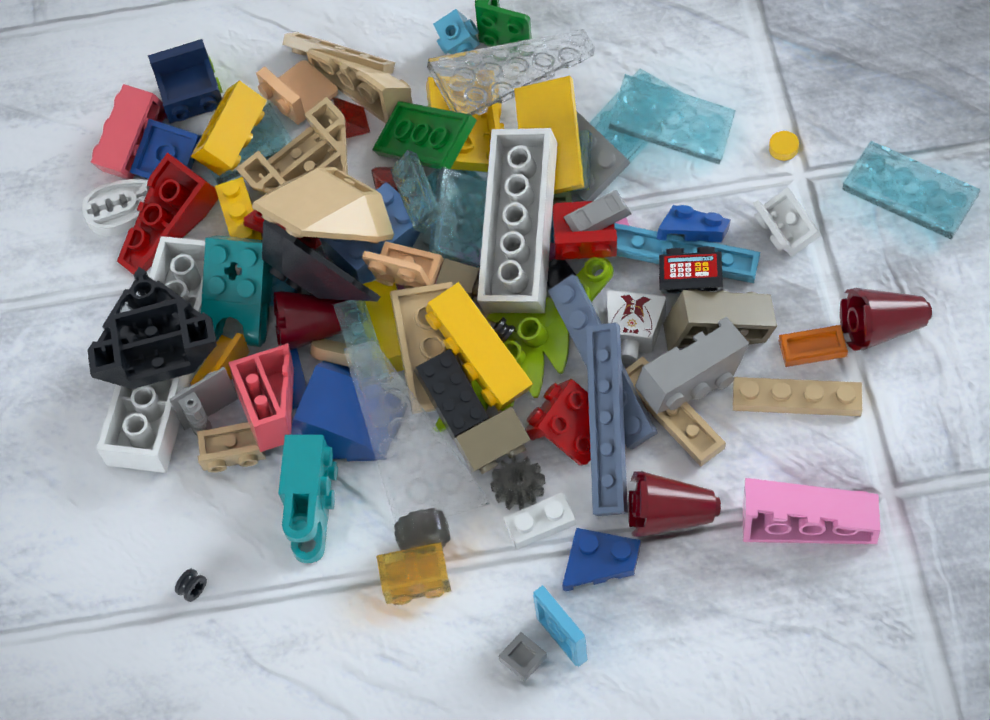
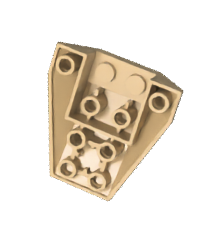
(327, 206)

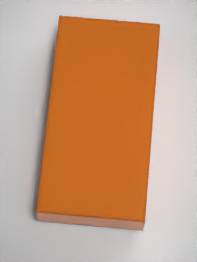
(813, 345)

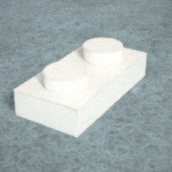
(539, 520)

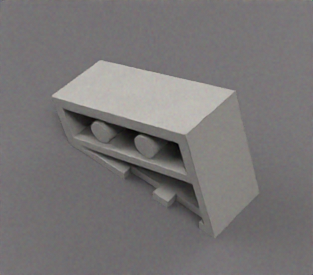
(694, 370)

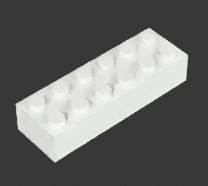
(517, 221)

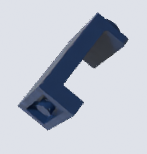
(185, 81)

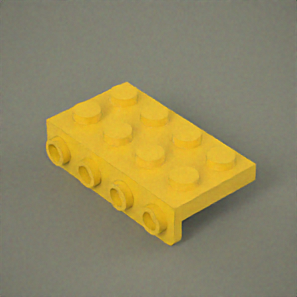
(476, 149)

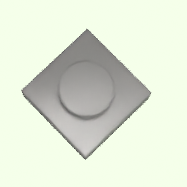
(522, 656)

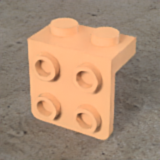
(296, 89)
(403, 265)

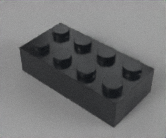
(451, 393)

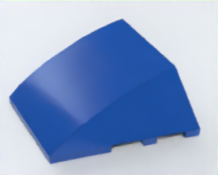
(333, 410)

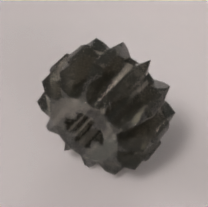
(513, 473)
(422, 529)

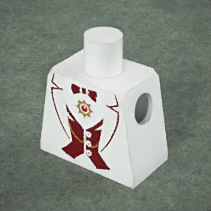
(639, 321)

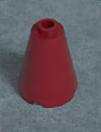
(881, 316)
(304, 318)
(668, 505)

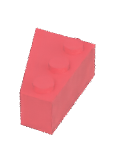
(125, 130)
(266, 394)

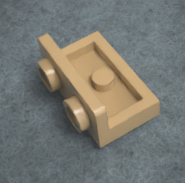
(228, 447)

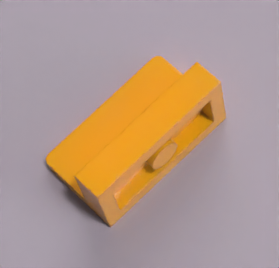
(225, 351)

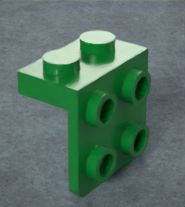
(500, 25)

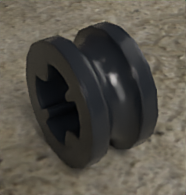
(503, 330)
(190, 585)

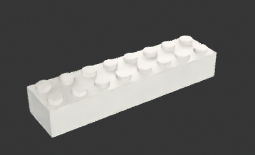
(141, 420)

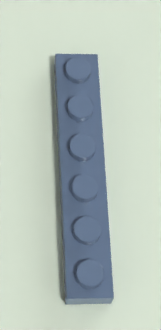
(578, 313)
(606, 420)

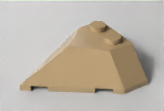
(316, 147)

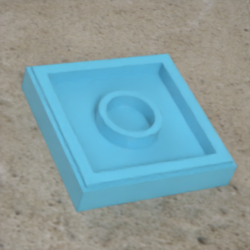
(560, 626)

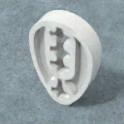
(114, 195)

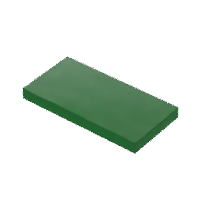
(427, 131)

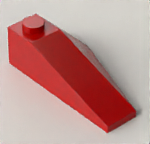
(171, 208)

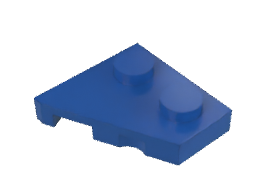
(694, 225)
(600, 557)

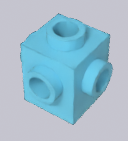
(456, 33)

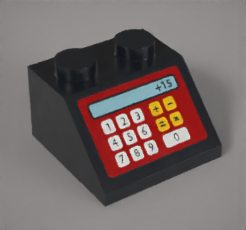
(690, 270)

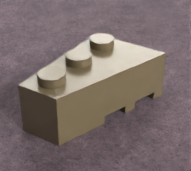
(702, 310)

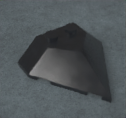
(308, 268)
(150, 337)

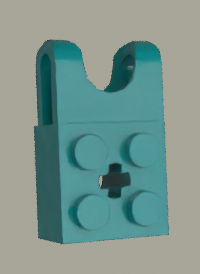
(235, 295)
(307, 492)

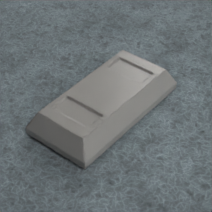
(598, 213)

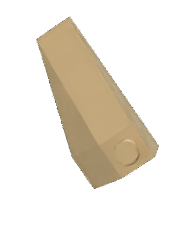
(366, 86)

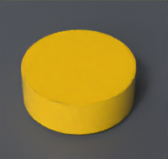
(783, 145)

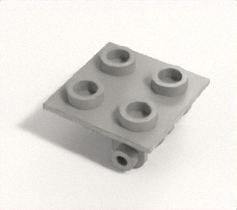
(203, 399)

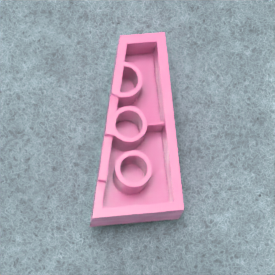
(808, 514)

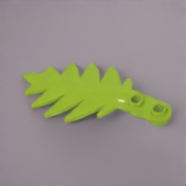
(544, 333)

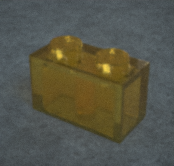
(413, 574)

